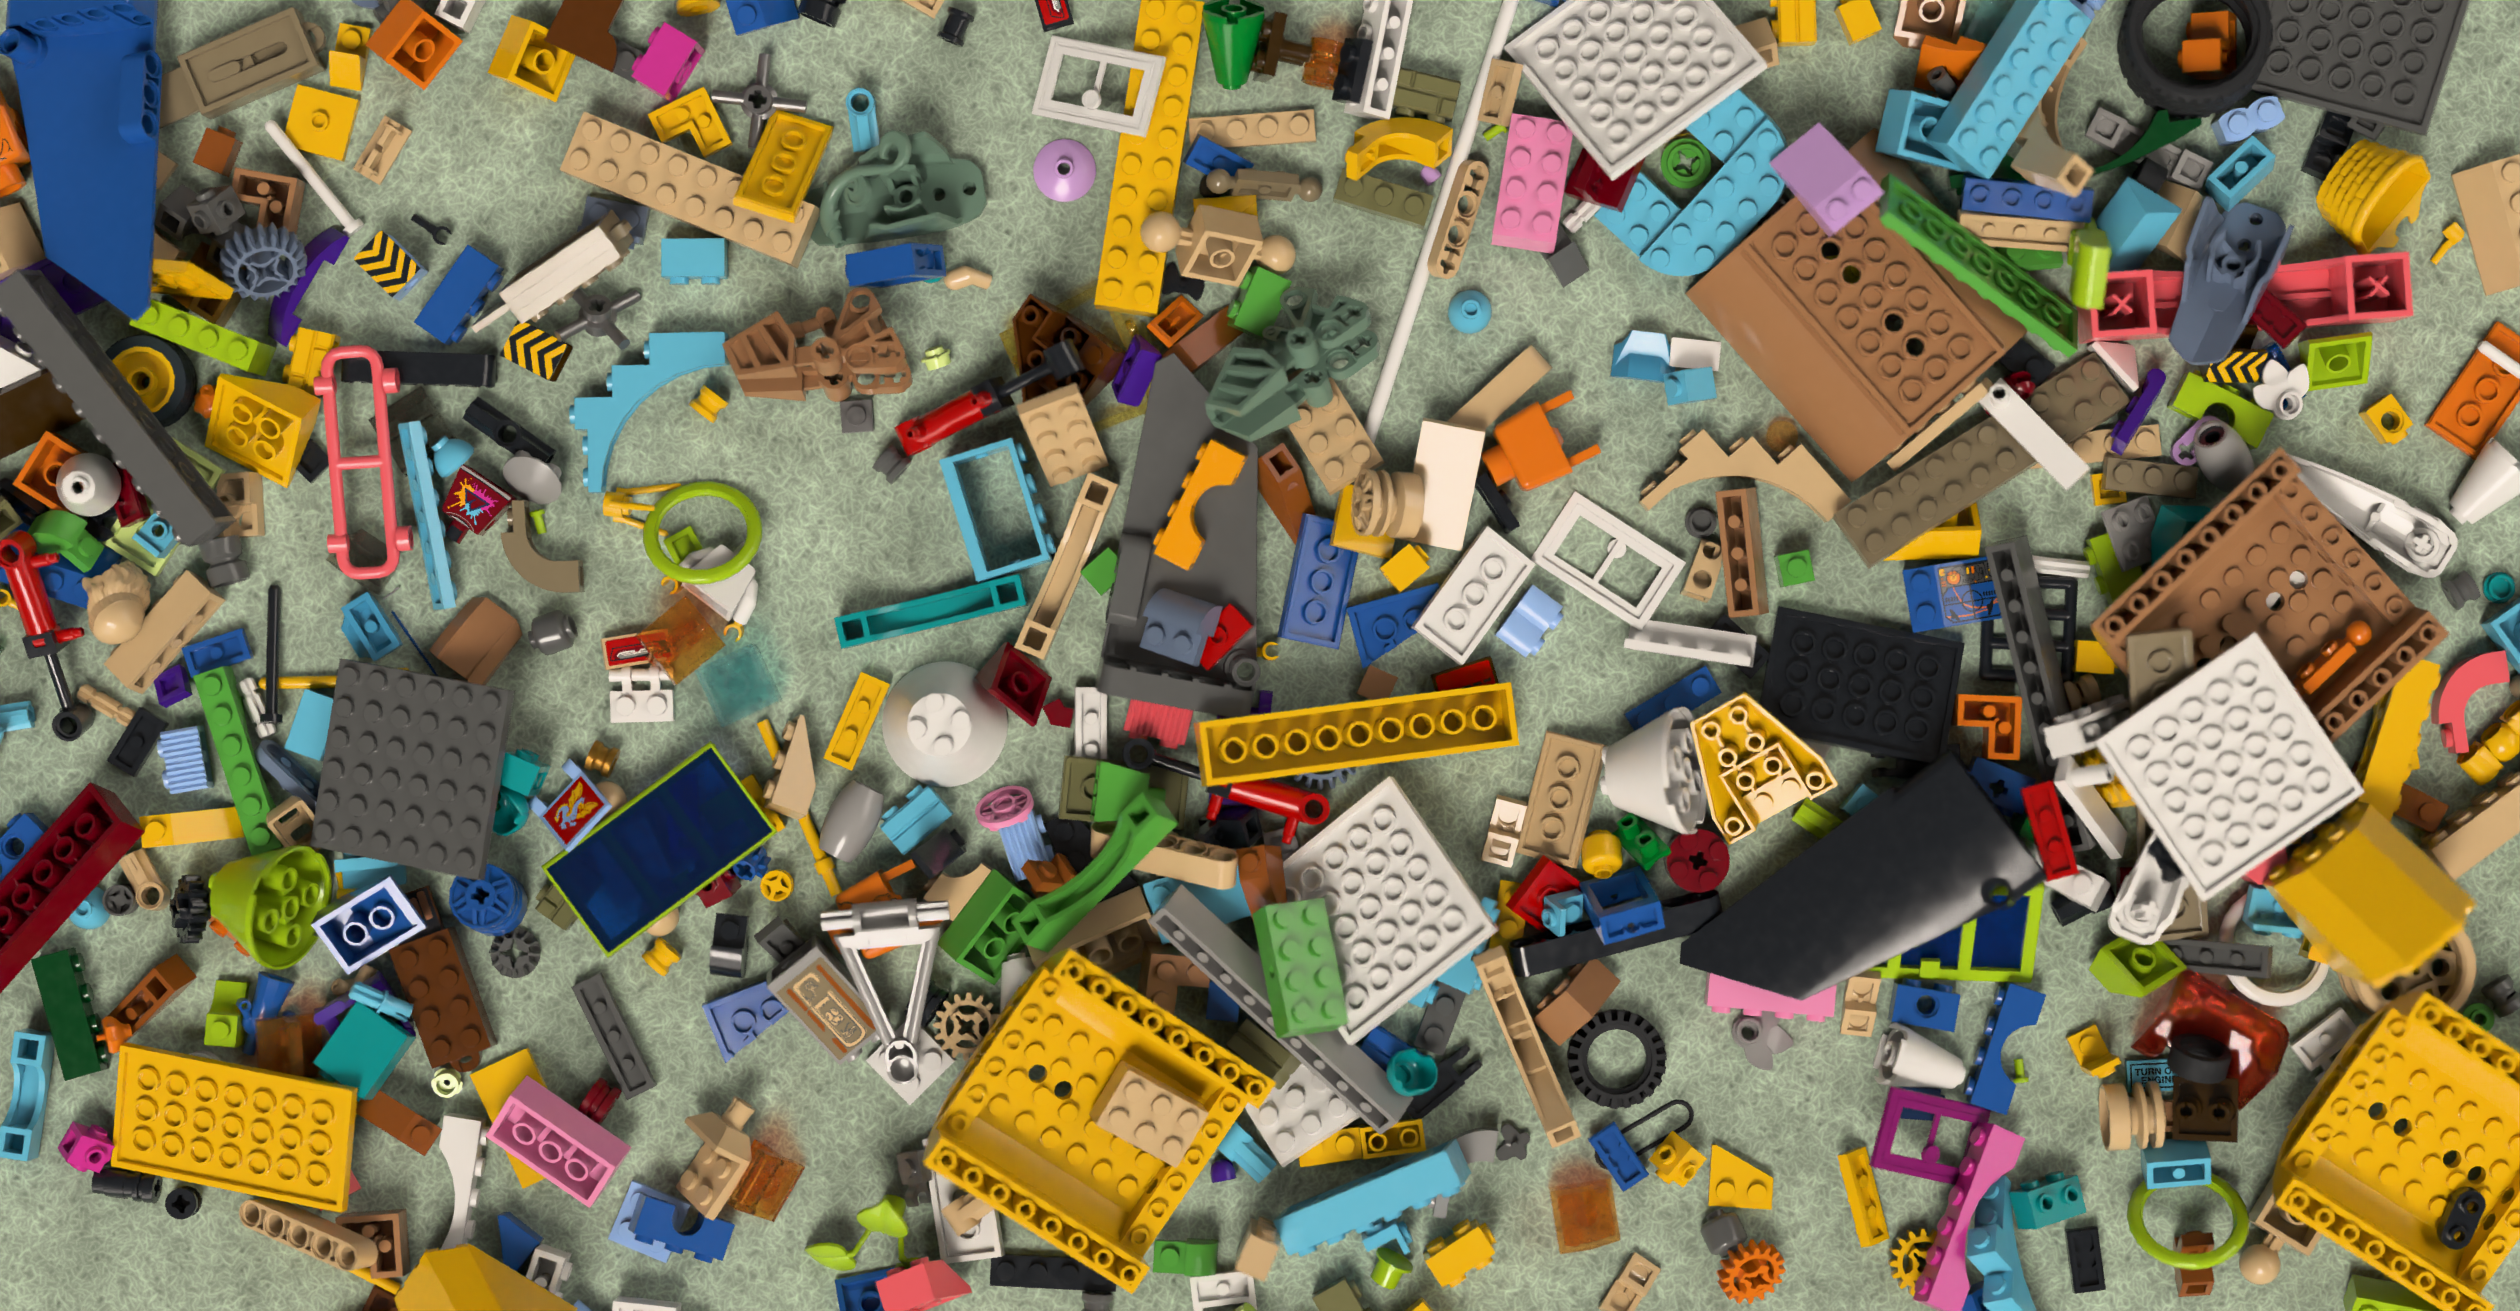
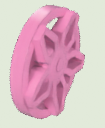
(1005, 808)

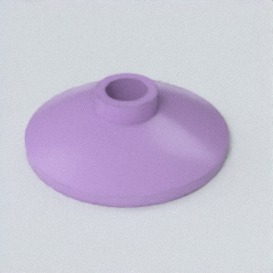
(1068, 186)

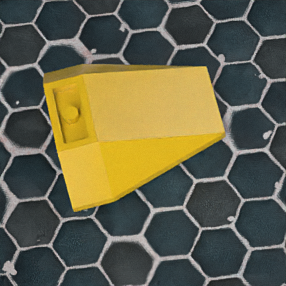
(1753, 766)

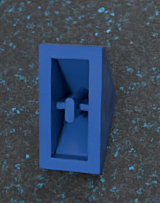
(517, 1240)

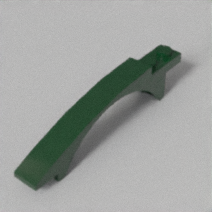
(2157, 135)

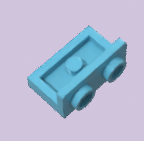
(362, 871)
(2265, 914)
(1386, 1231)

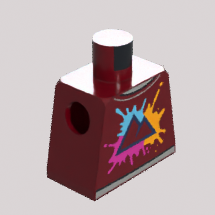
(474, 504)

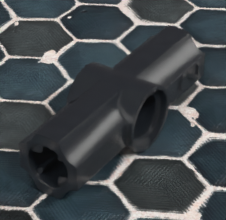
(494, 422)

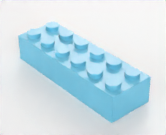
(2007, 84)
(1373, 1197)

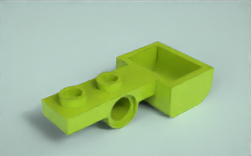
(2089, 262)

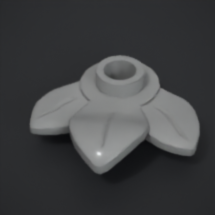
(1765, 1039)

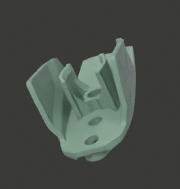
(905, 199)

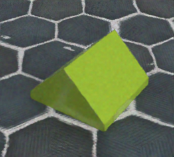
(2337, 360)

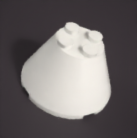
(943, 725)
(1658, 773)

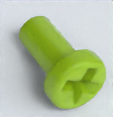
(1495, 130)
(538, 520)
(2019, 1072)

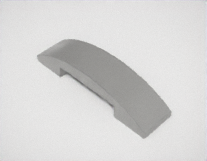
(2118, 137)

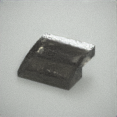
(410, 408)

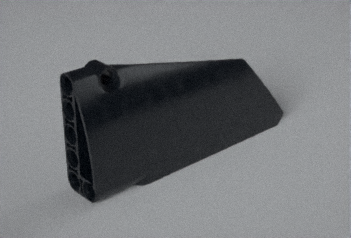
(1872, 888)

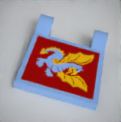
(574, 810)

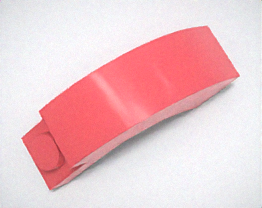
(2458, 687)

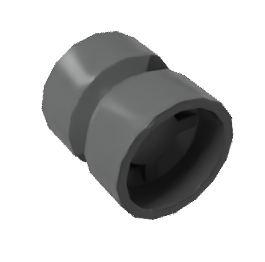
(224, 561)

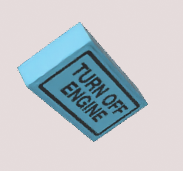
(2149, 1070)

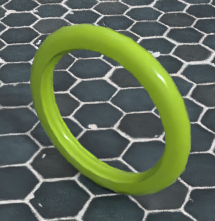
(711, 575)
(2190, 1261)

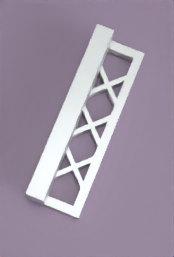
(1693, 643)

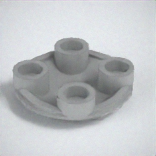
(533, 478)

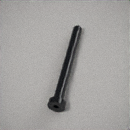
(272, 658)

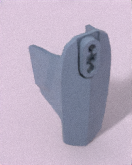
(2223, 281)

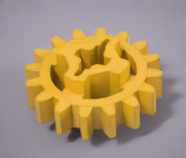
(1907, 1246)

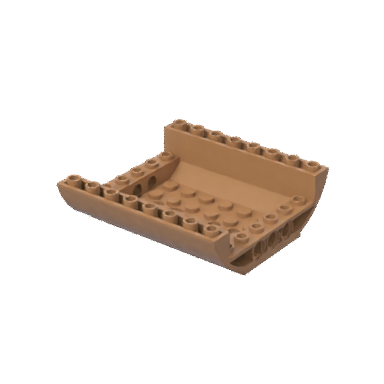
(1827, 341)
(2248, 549)

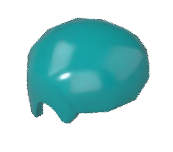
(513, 812)
(1411, 1072)

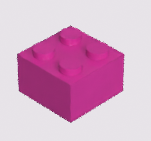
(667, 62)

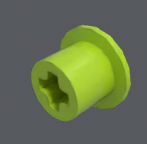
(1390, 1268)

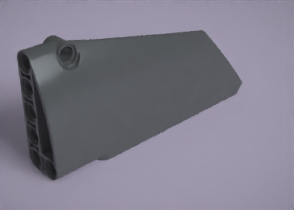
(1222, 574)

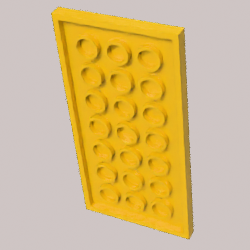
(234, 1127)

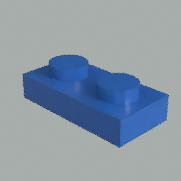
(1208, 155)
(217, 652)

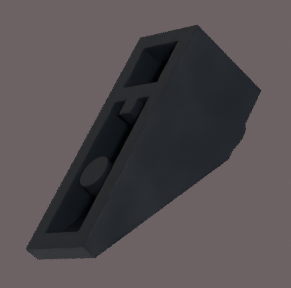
(939, 852)

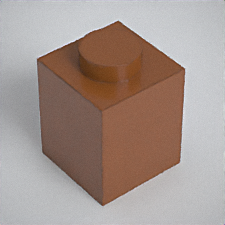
(218, 150)

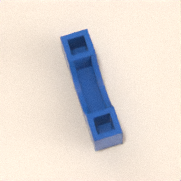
(2014, 1009)

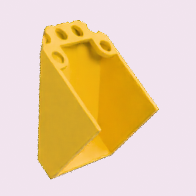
(2368, 897)
(471, 1281)

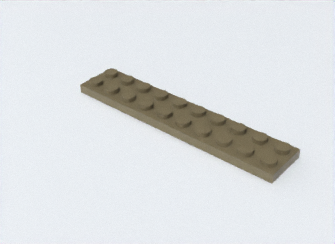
(1975, 464)
(2155, 665)

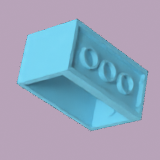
(966, 519)

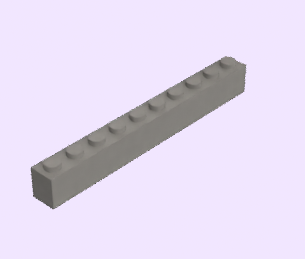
(1241, 976)

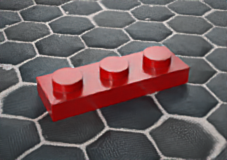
(2049, 830)

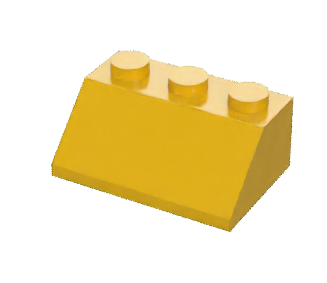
(1952, 539)

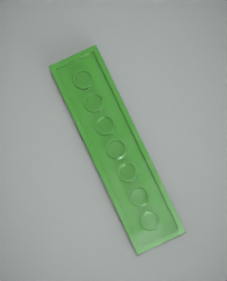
(1978, 265)

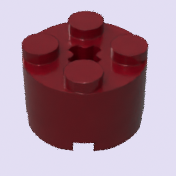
(1704, 876)

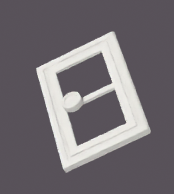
(1088, 114)
(1624, 535)

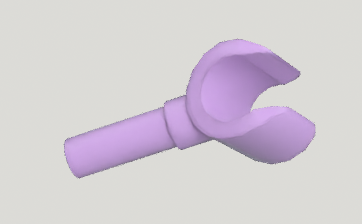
(1429, 175)

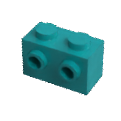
(523, 772)
(2047, 1201)

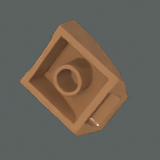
(1928, 17)
(477, 640)

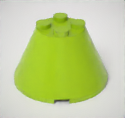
(272, 902)

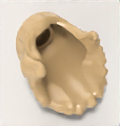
(117, 602)

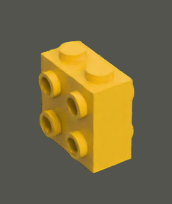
(1464, 1249)

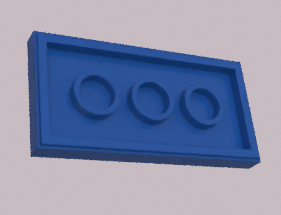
(1317, 586)

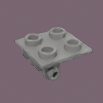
(2130, 531)

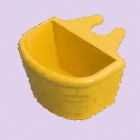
(2372, 194)

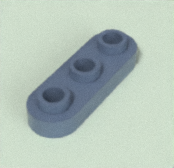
(288, 772)

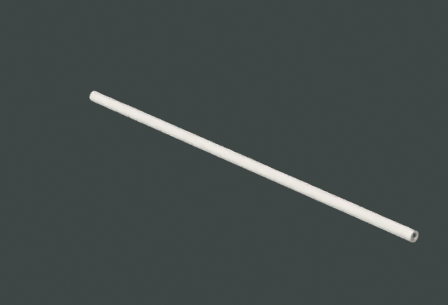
(1421, 270)

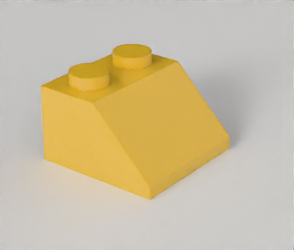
(530, 61)

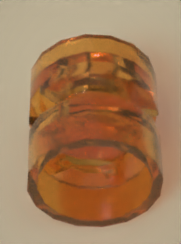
(1323, 64)

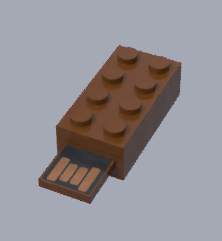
(442, 990)

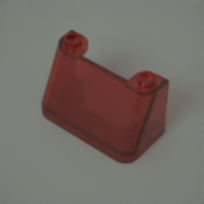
(2207, 1009)

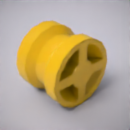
(708, 403)
(770, 887)
(661, 956)

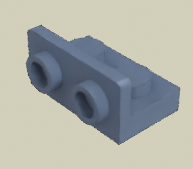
(634, 214)

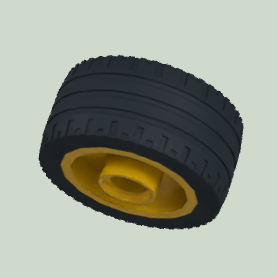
(167, 367)

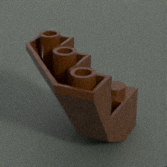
(1043, 325)

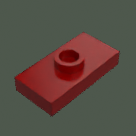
(1229, 631)

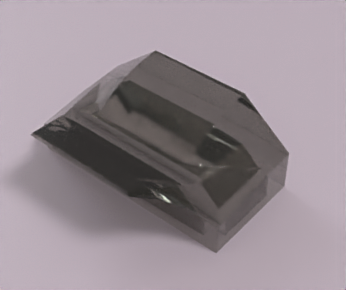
(365, 552)

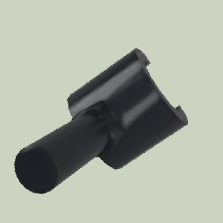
(431, 228)

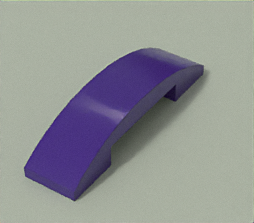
(323, 247)

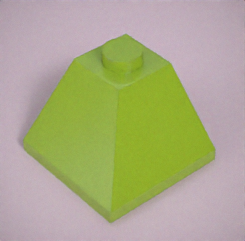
(2135, 968)

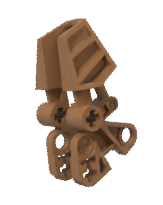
(858, 343)

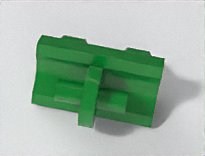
(1640, 841)

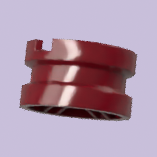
(599, 1101)

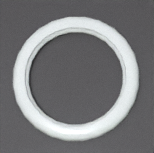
(2257, 993)

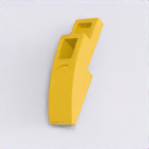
(1365, 1143)

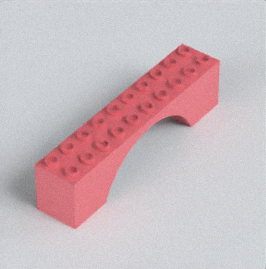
(2317, 292)

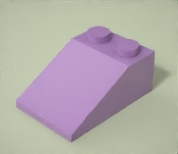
(1826, 179)

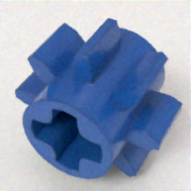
(753, 865)

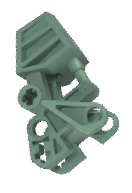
(1252, 387)

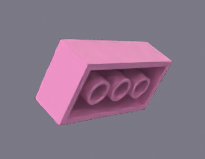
(1532, 184)
(558, 1141)

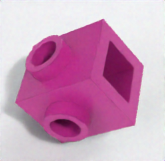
(86, 1147)

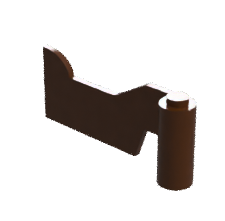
(584, 30)

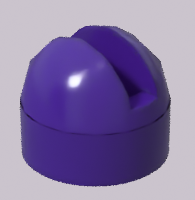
(1222, 1171)

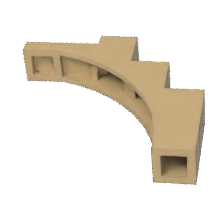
(2042, 155)
(1795, 473)
(1526, 1046)

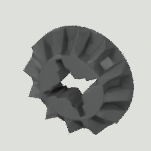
(525, 964)

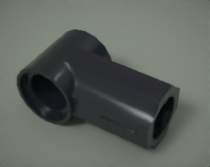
(2068, 911)

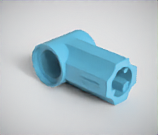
(863, 124)
(17, 716)
(1241, 1148)

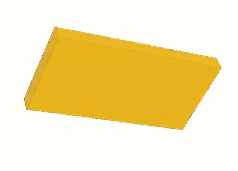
(783, 166)
(186, 279)
(495, 1086)

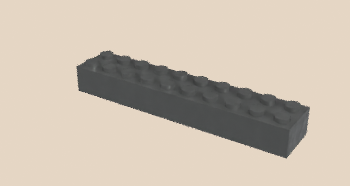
(112, 408)

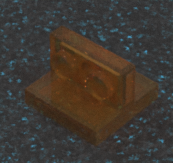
(679, 640)
(289, 1044)
(765, 1183)

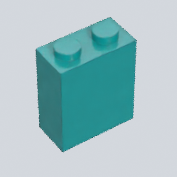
(364, 1050)

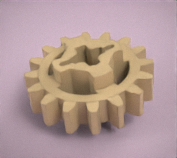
(957, 1015)

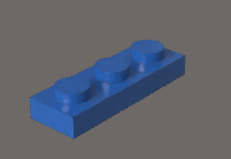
(1687, 693)

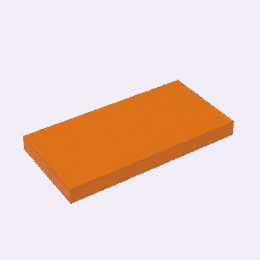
(2479, 397)

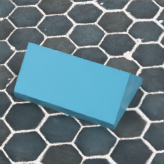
(2134, 224)

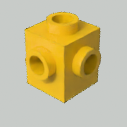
(1676, 1160)

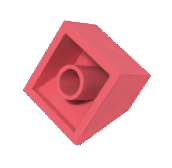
(921, 1286)

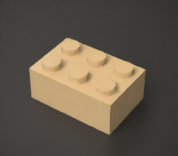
(1148, 1113)

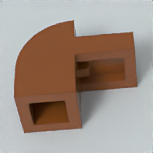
(1047, 875)
(2197, 1281)

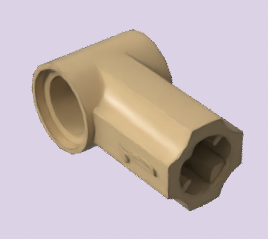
(143, 878)
(965, 1213)

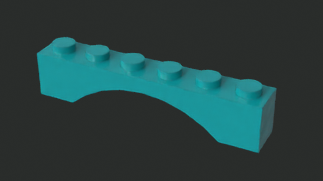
(931, 611)

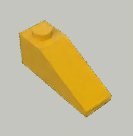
(190, 827)

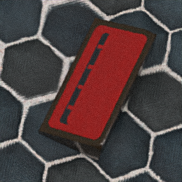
(1470, 674)

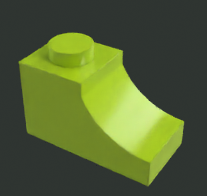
(224, 1018)

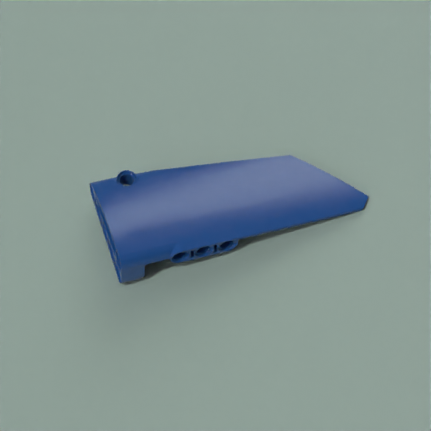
(92, 135)

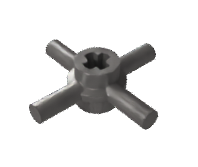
(750, 109)
(598, 317)

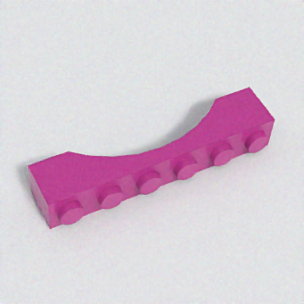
(1944, 1278)

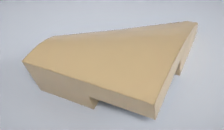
(243, 496)

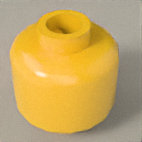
(1601, 854)

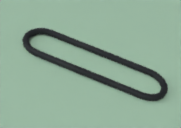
(1647, 1117)

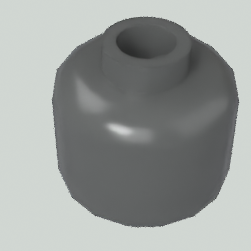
(552, 632)
(1723, 1232)

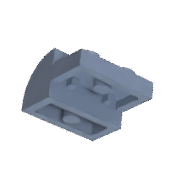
(1179, 625)

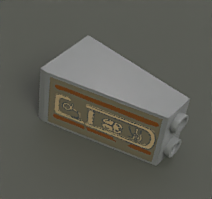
(823, 999)

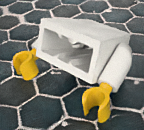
(729, 598)

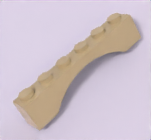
(1065, 568)

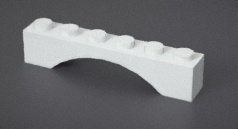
(462, 1147)

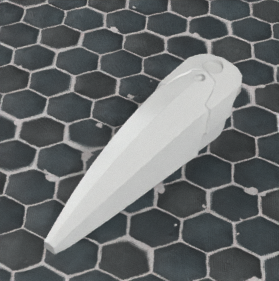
(2385, 522)
(2145, 902)

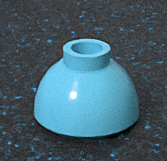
(1469, 311)
(450, 455)
(90, 912)

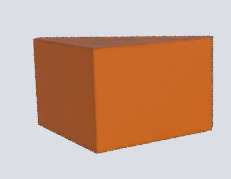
(1174, 322)

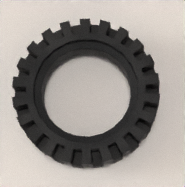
(1641, 1087)

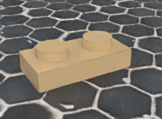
(1500, 92)

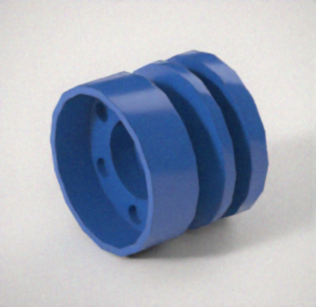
(500, 911)

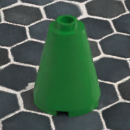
(1232, 39)

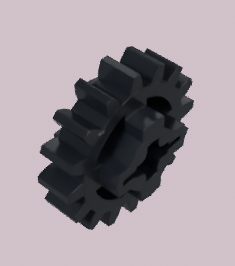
(190, 909)

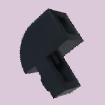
(1233, 828)
(729, 946)

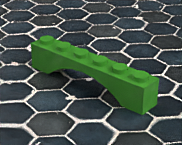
(232, 740)
(1056, 913)

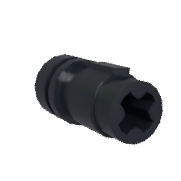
(127, 1184)

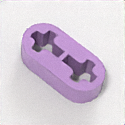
(2185, 439)

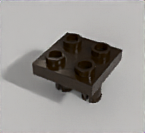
(1276, 48)
(2205, 1110)

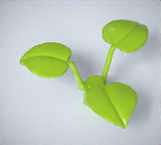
(883, 1218)

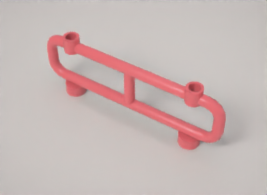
(397, 537)

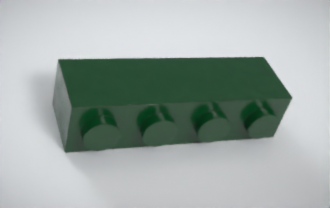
(70, 1013)

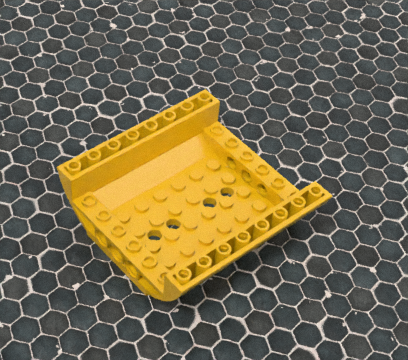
(1043, 1153)
(2389, 1189)

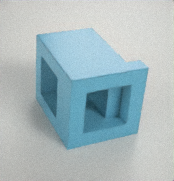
(157, 546)

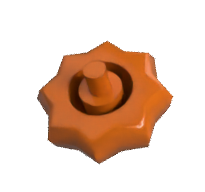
(204, 400)
(114, 1033)

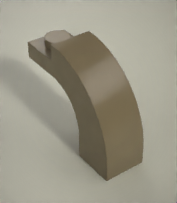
(530, 563)

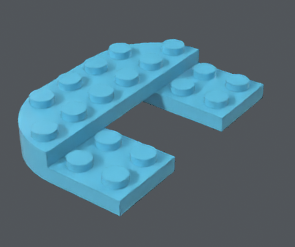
(1723, 211)

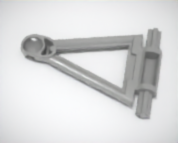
(891, 925)

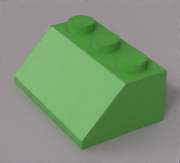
(984, 928)

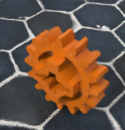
(1750, 1271)

